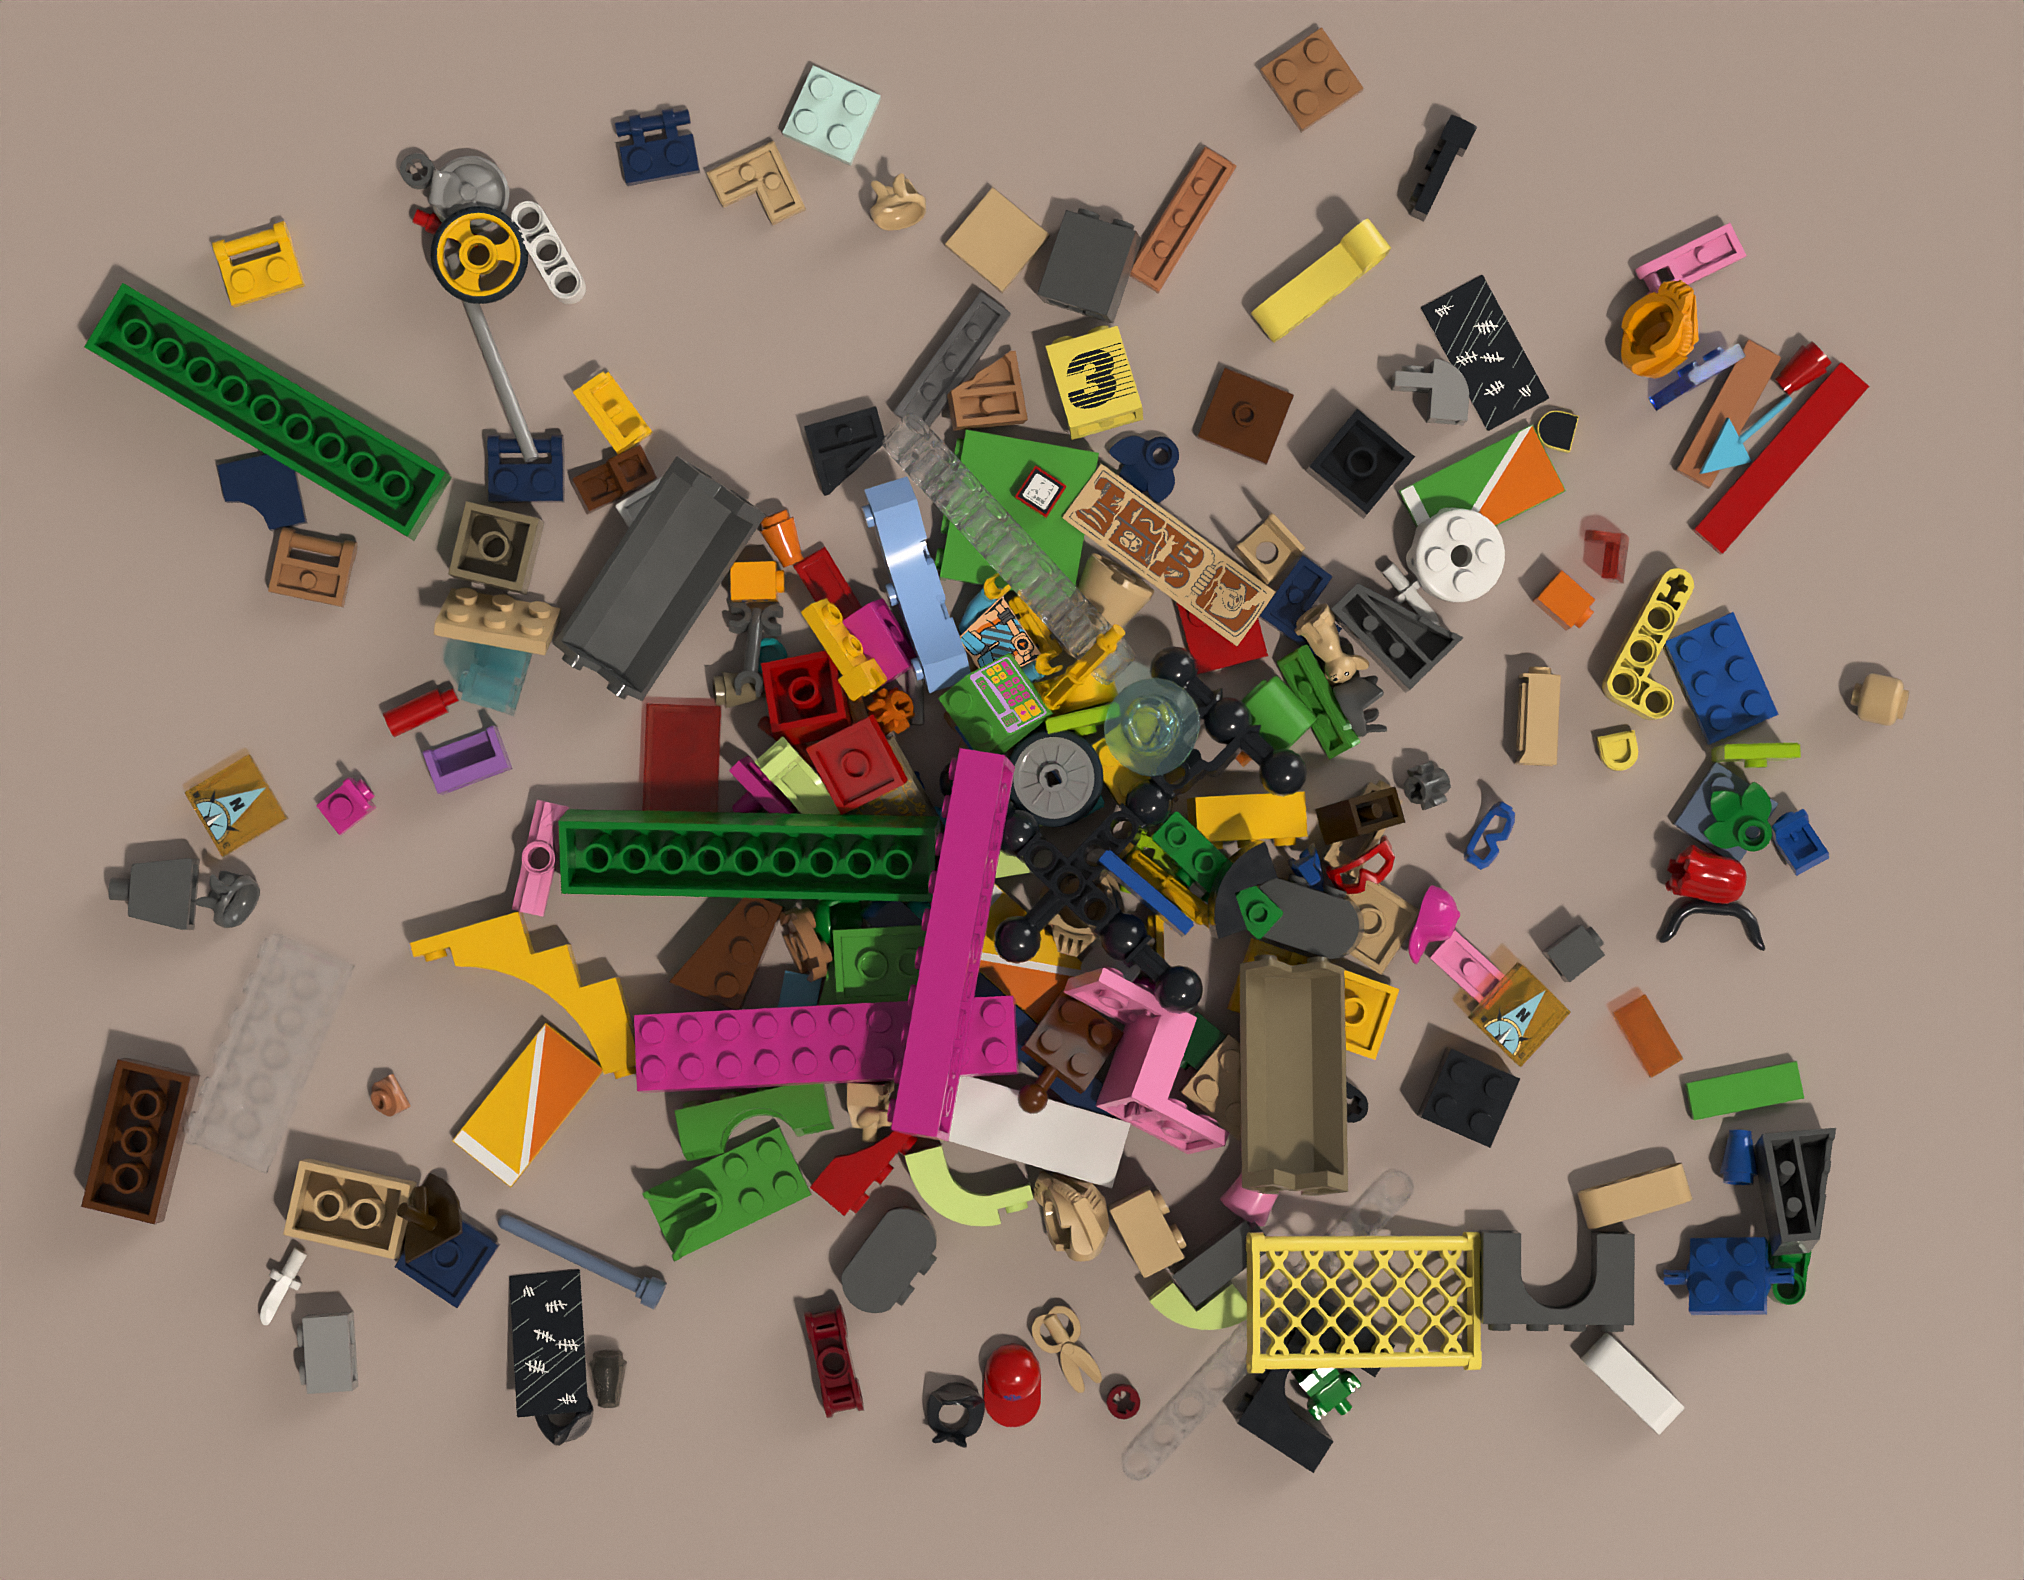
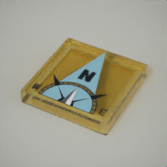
(236, 805)
(1519, 1014)

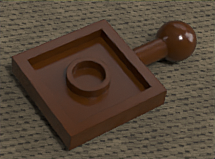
(1071, 1045)

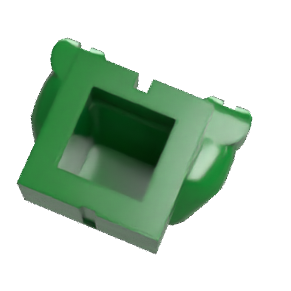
(1327, 1389)

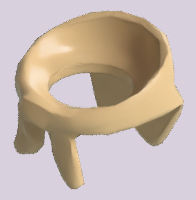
(897, 205)

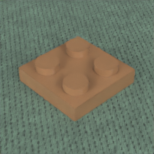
(1311, 79)

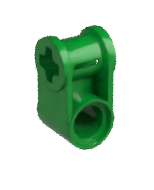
(1800, 1264)

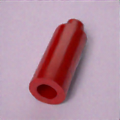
(419, 710)

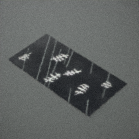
(1485, 352)
(548, 1343)

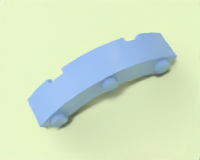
(915, 584)

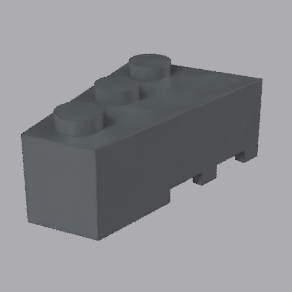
(1393, 636)

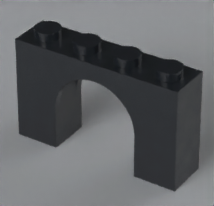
(1267, 1410)

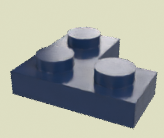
(1295, 598)

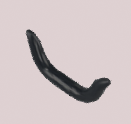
(1699, 906)

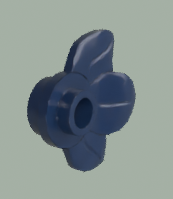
(1140, 467)

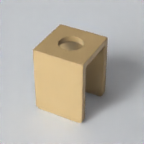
(1276, 533)

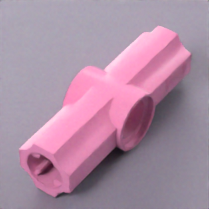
(535, 883)

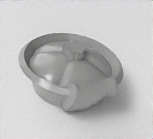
(469, 183)

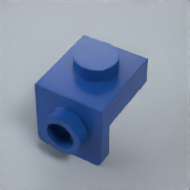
(1798, 841)

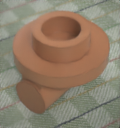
(388, 1096)

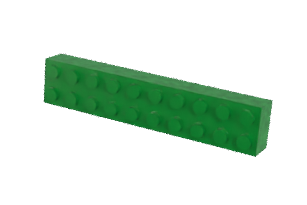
(268, 411)
(748, 855)

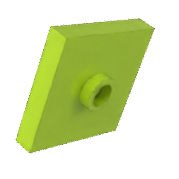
(1079, 722)
(1755, 754)

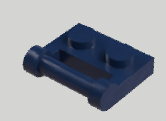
(526, 481)

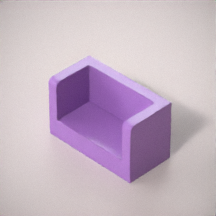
(467, 761)

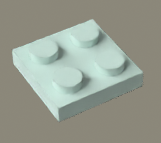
(831, 115)

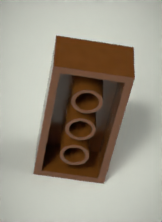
(140, 1141)

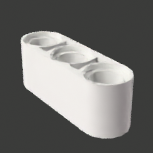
(561, 265)
(1632, 1383)

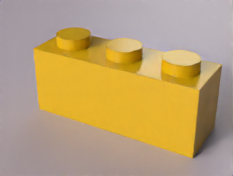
(1249, 818)

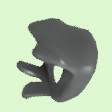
(1355, 697)
(231, 898)

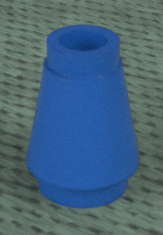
(1739, 1159)

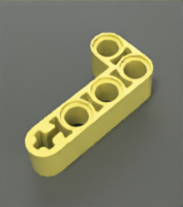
(1322, 281)
(1654, 641)

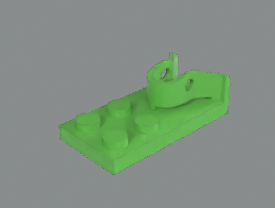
(727, 1193)

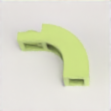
(796, 779)
(946, 1196)

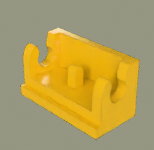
(612, 412)

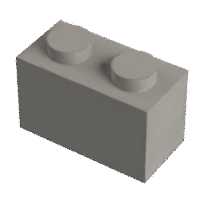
(328, 1352)

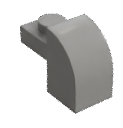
(1445, 388)

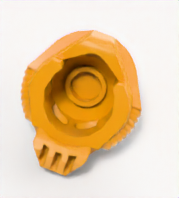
(1660, 330)

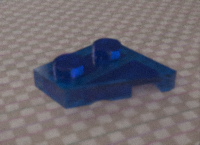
(1694, 375)

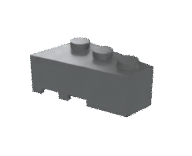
(1793, 1186)

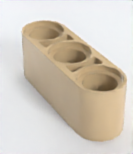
(1635, 1195)

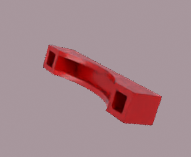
(851, 1174)

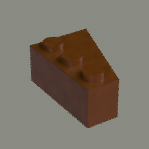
(732, 953)

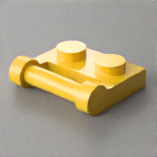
(262, 276)

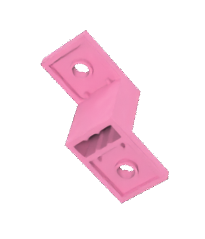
(1146, 1061)

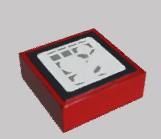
(1040, 492)

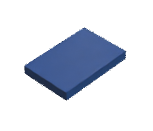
(1146, 893)

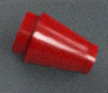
(1803, 368)

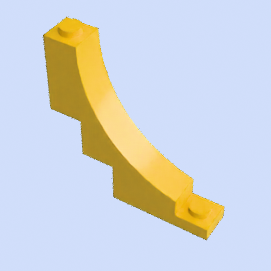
(506, 947)

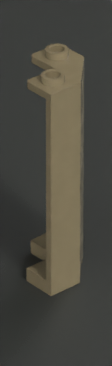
(1293, 1077)

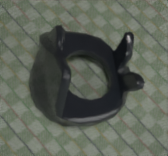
(955, 1394)
(576, 1428)

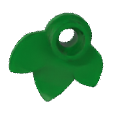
(1736, 814)

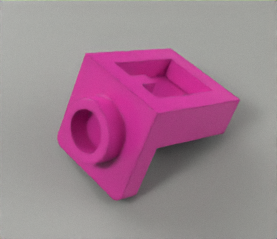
(347, 805)

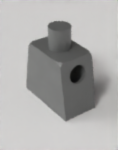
(160, 892)

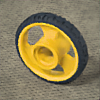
(467, 285)

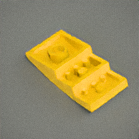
(1366, 1001)

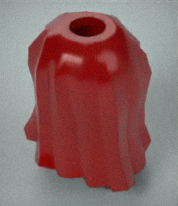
(1706, 876)

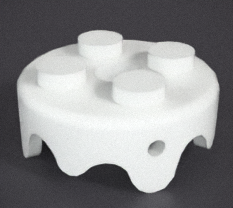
(1432, 548)

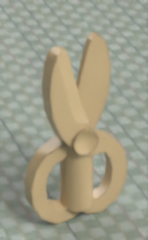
(1071, 1354)

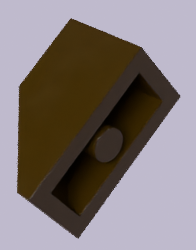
(1360, 815)

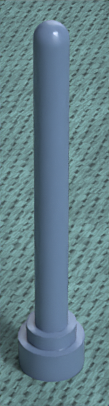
(646, 1289)

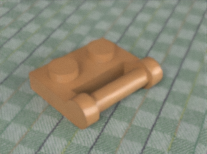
(310, 579)

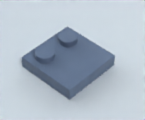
(1698, 813)

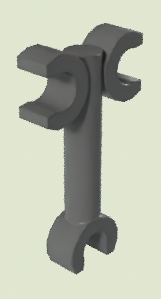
(754, 621)

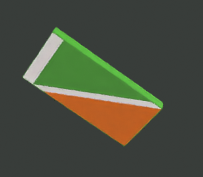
(1493, 481)

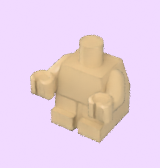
(869, 1106)

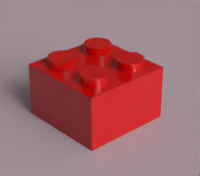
(805, 698)

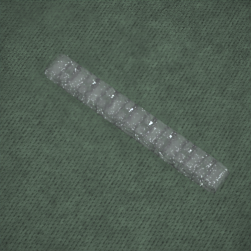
(1003, 543)

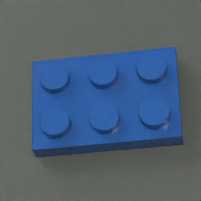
(1720, 678)

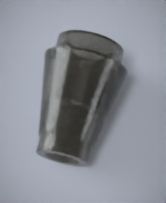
(608, 1376)

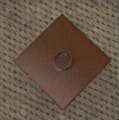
(1245, 416)

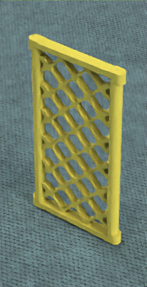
(1469, 1359)

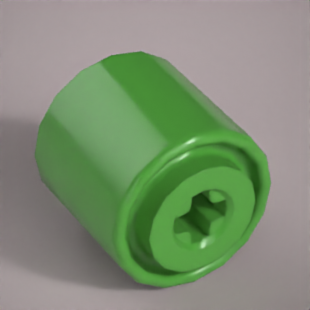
(1279, 712)

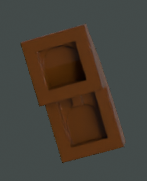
(614, 479)

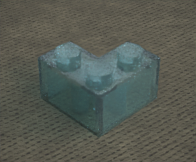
(495, 679)

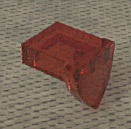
(1615, 553)

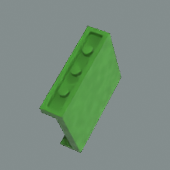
(1002, 468)

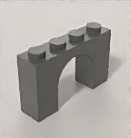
(1604, 1302)

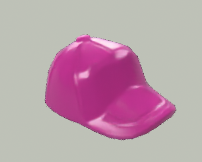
(1434, 923)

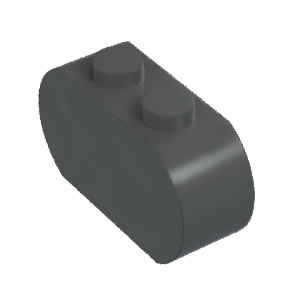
(1314, 919)
(890, 1260)

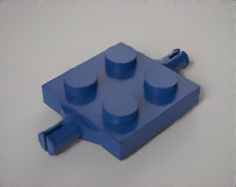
(1728, 1276)

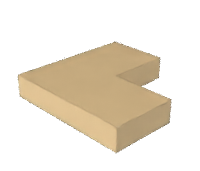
(760, 173)

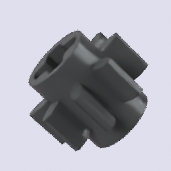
(1427, 785)

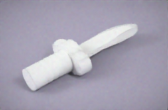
(1408, 592)
(284, 1280)

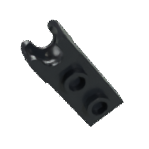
(1454, 142)

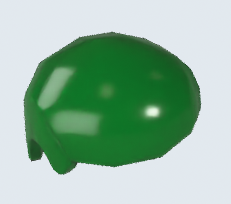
(836, 915)

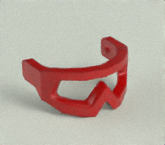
(1384, 848)

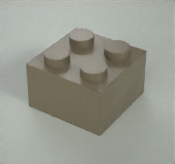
(496, 548)

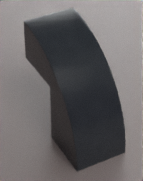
(1243, 870)

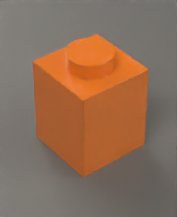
(1565, 601)

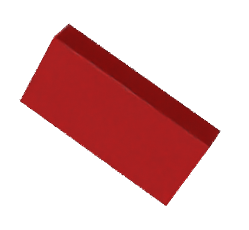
(826, 581)

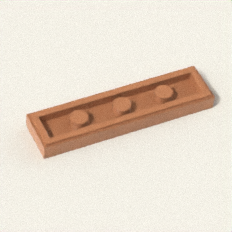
(1182, 219)
(1733, 401)

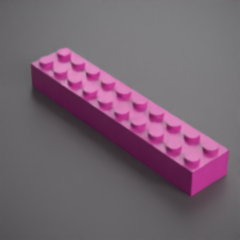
(952, 945)
(804, 1045)

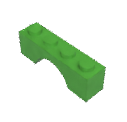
(707, 1126)

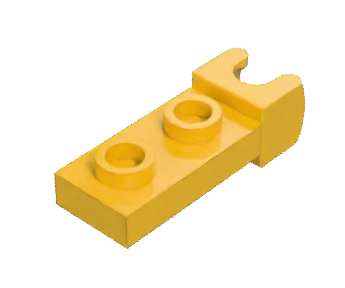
(845, 650)

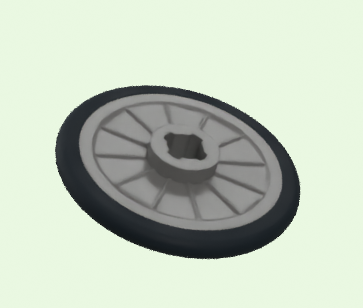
(1077, 767)

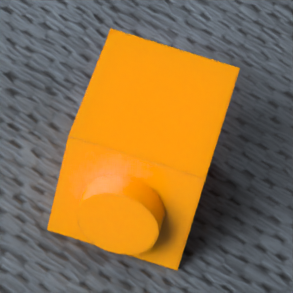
(756, 582)

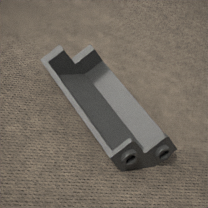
(658, 580)

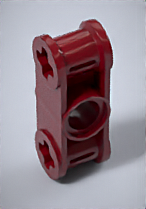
(838, 1387)

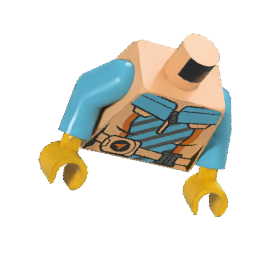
(993, 631)

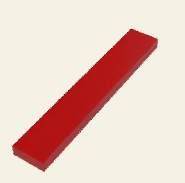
(1781, 458)

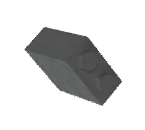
(1090, 265)
(1215, 1261)

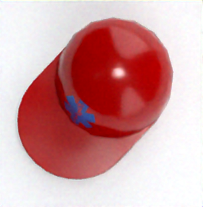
(1012, 1385)

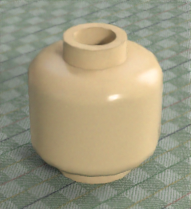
(1880, 699)

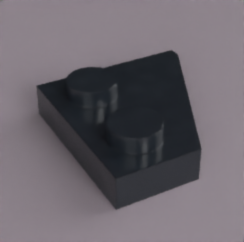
(843, 445)

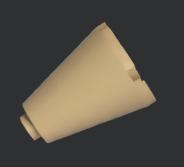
(1113, 590)

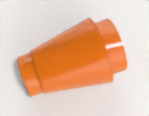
(782, 537)

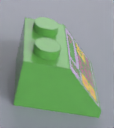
(995, 706)

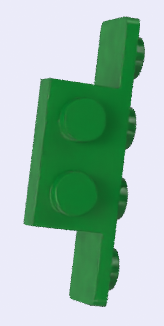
(1199, 864)

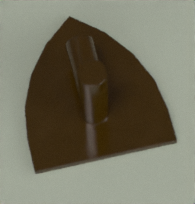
(432, 1218)

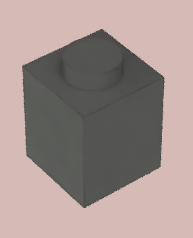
(1574, 952)

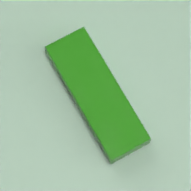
(1313, 689)
(1744, 1090)

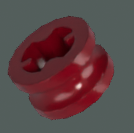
(1133, 1396)

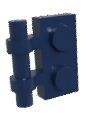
(659, 158)

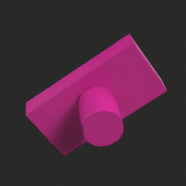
(760, 790)

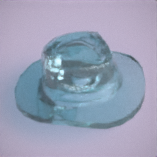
(1152, 726)

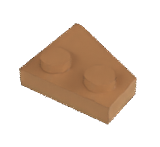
(989, 397)

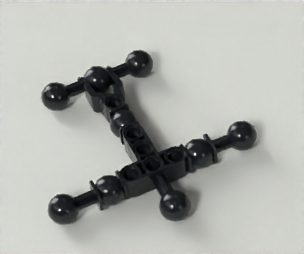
(1146, 805)

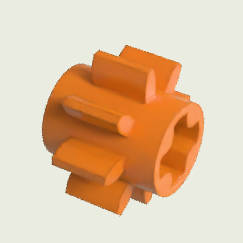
(892, 710)

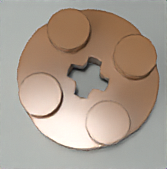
(804, 944)

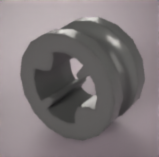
(409, 178)

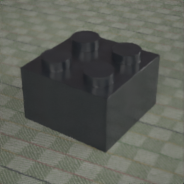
(1360, 463)
(1468, 1097)

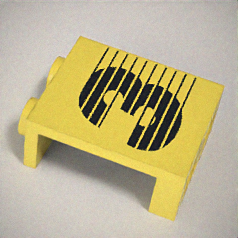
(1094, 381)

